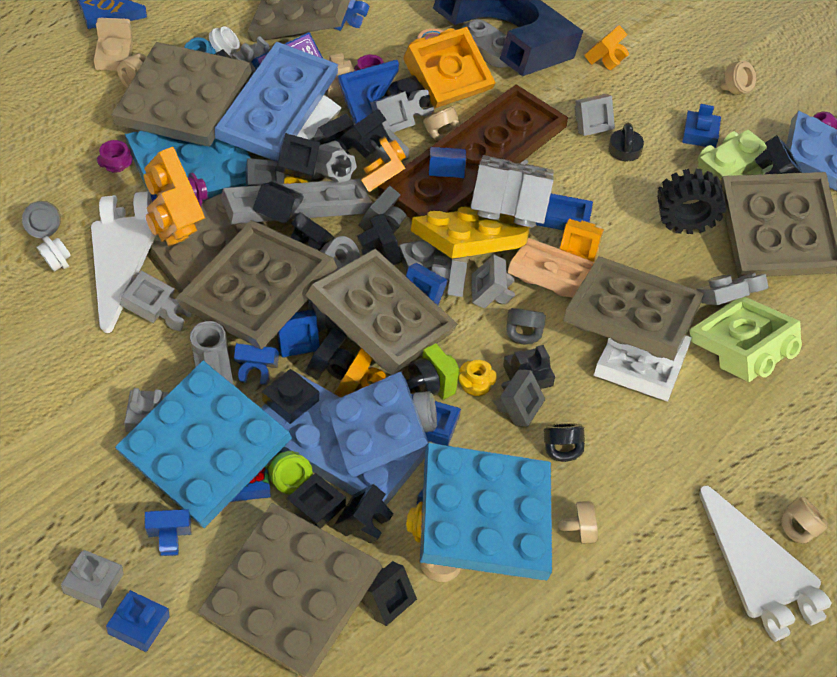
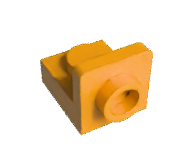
(380, 171)

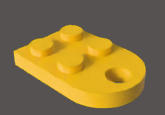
(468, 234)

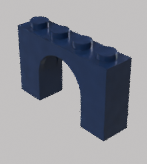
(538, 43)

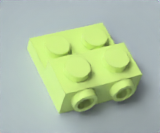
(734, 156)
(748, 338)

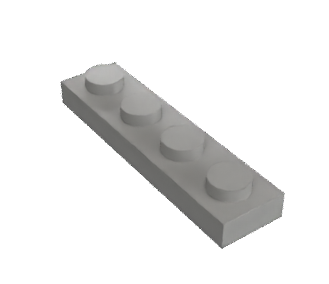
(319, 200)

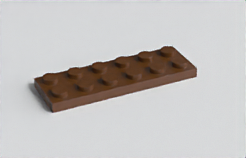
(504, 129)

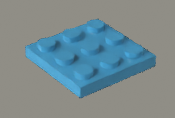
(218, 165)
(203, 443)
(486, 512)

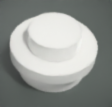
(224, 39)
(54, 253)

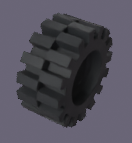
(687, 188)

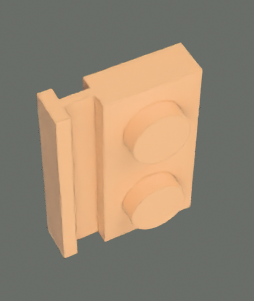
(550, 268)

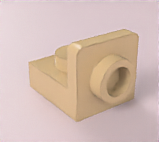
(113, 43)

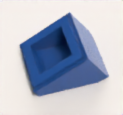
(447, 162)

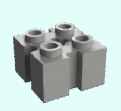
(512, 191)

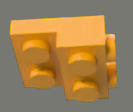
(449, 66)
(176, 208)

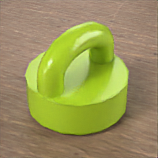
(289, 471)

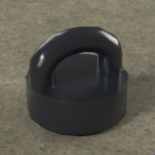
(626, 144)
(423, 377)
(564, 434)

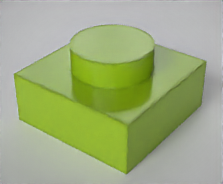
(446, 369)

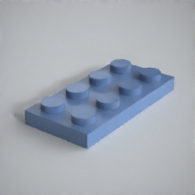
(276, 100)
(317, 442)

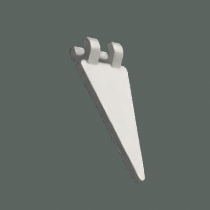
(118, 253)
(763, 570)

